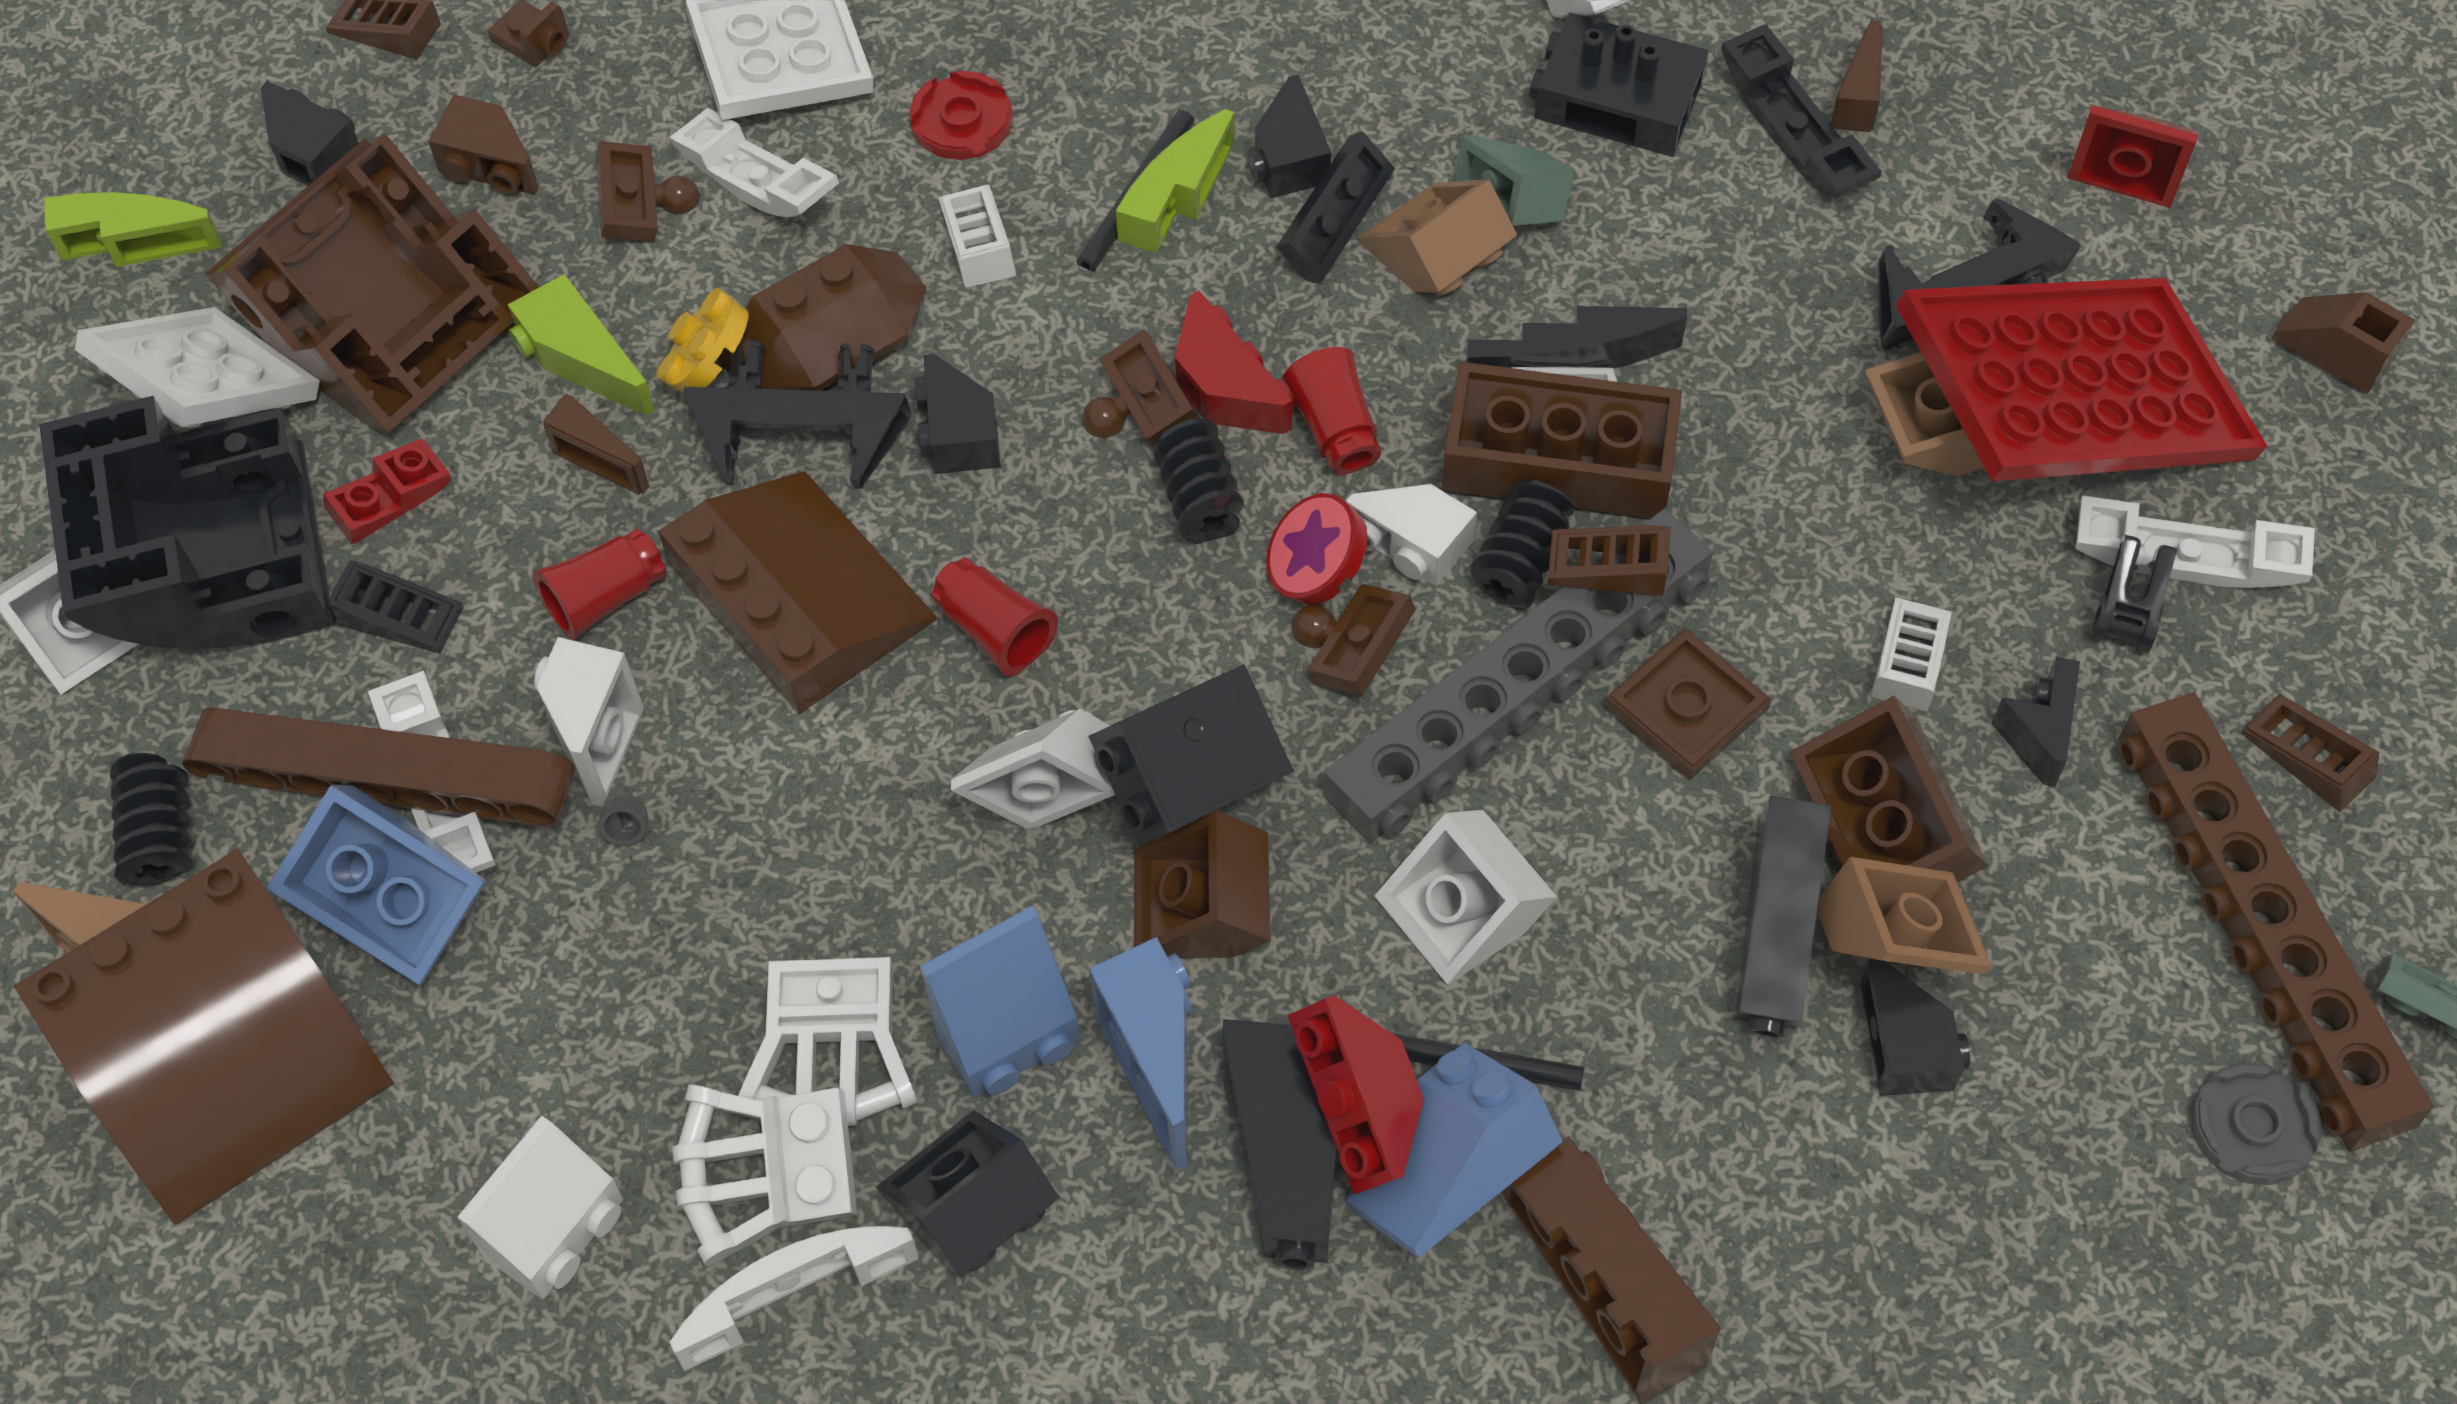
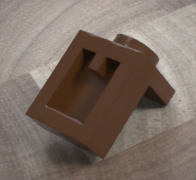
(531, 32)

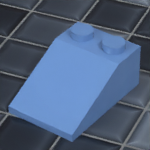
(377, 881)
(1001, 1004)
(1143, 1016)
(1470, 1143)

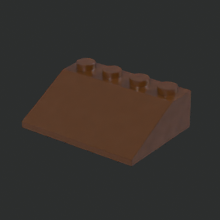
(794, 585)

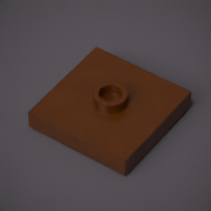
(1687, 703)

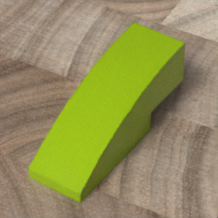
(1175, 182)
(127, 227)

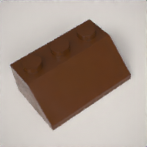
(1888, 793)

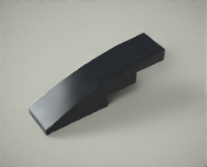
(1597, 339)

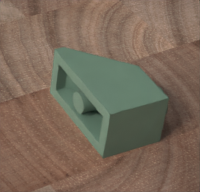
(1527, 180)

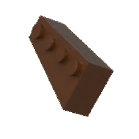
(1613, 1272)

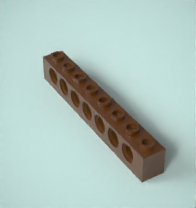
(2300, 935)

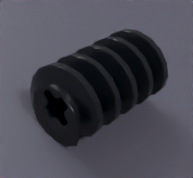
(1198, 480)
(1520, 543)
(149, 819)

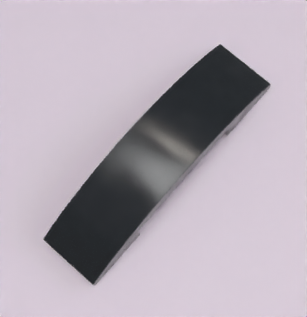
(1790, 116)

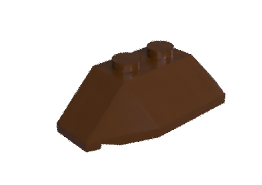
(839, 299)

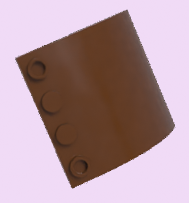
(374, 284)
(203, 1036)

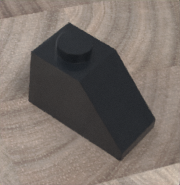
(1289, 143)
(1910, 1034)

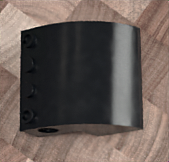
(186, 531)

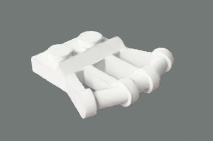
(831, 1003)
(804, 1164)

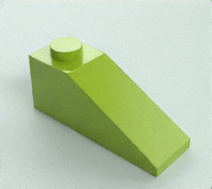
(575, 345)

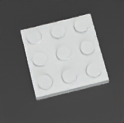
(778, 53)
(197, 366)

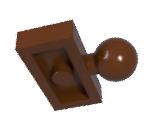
(631, 196)
(1145, 391)
(1356, 642)

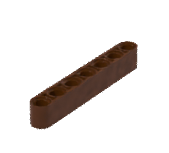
(385, 764)

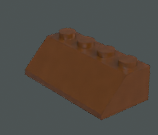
(1585, 436)

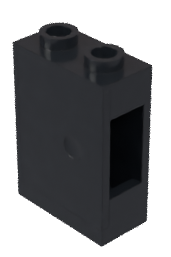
(1618, 83)
(1190, 754)

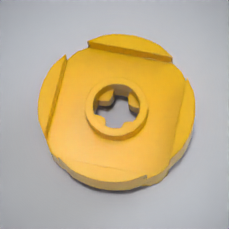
(701, 341)

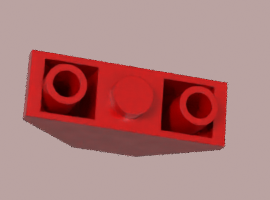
(1228, 376)
(1362, 1089)

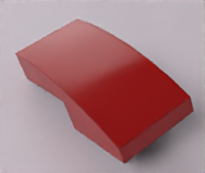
(397, 485)

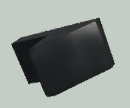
(2042, 728)

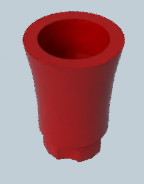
(1334, 408)
(598, 581)
(994, 615)

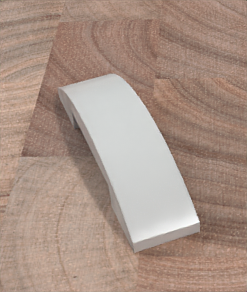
(749, 170)
(2205, 554)
(412, 708)
(711, 1325)

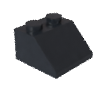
(969, 1192)

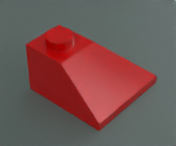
(2133, 155)

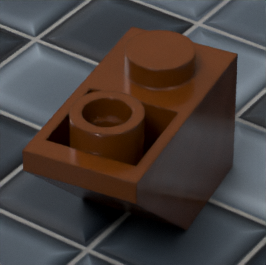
(481, 145)
(2346, 335)

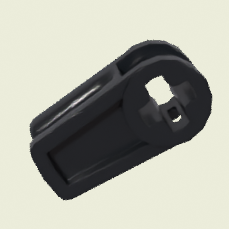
(2118, 603)

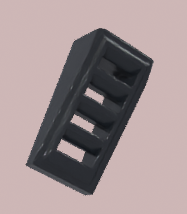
(361, 592)

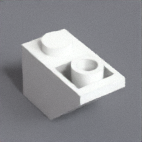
(1417, 528)

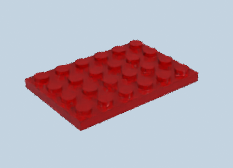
(2079, 377)

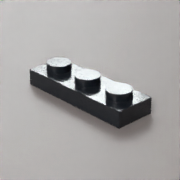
(1335, 207)

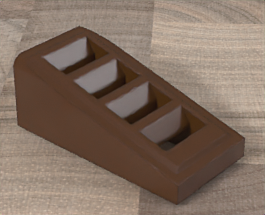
(404, 40)
(1860, 91)
(589, 444)
(1630, 577)
(2321, 778)

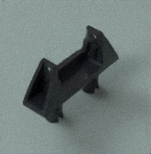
(2026, 254)
(874, 416)

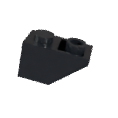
(304, 134)
(960, 419)

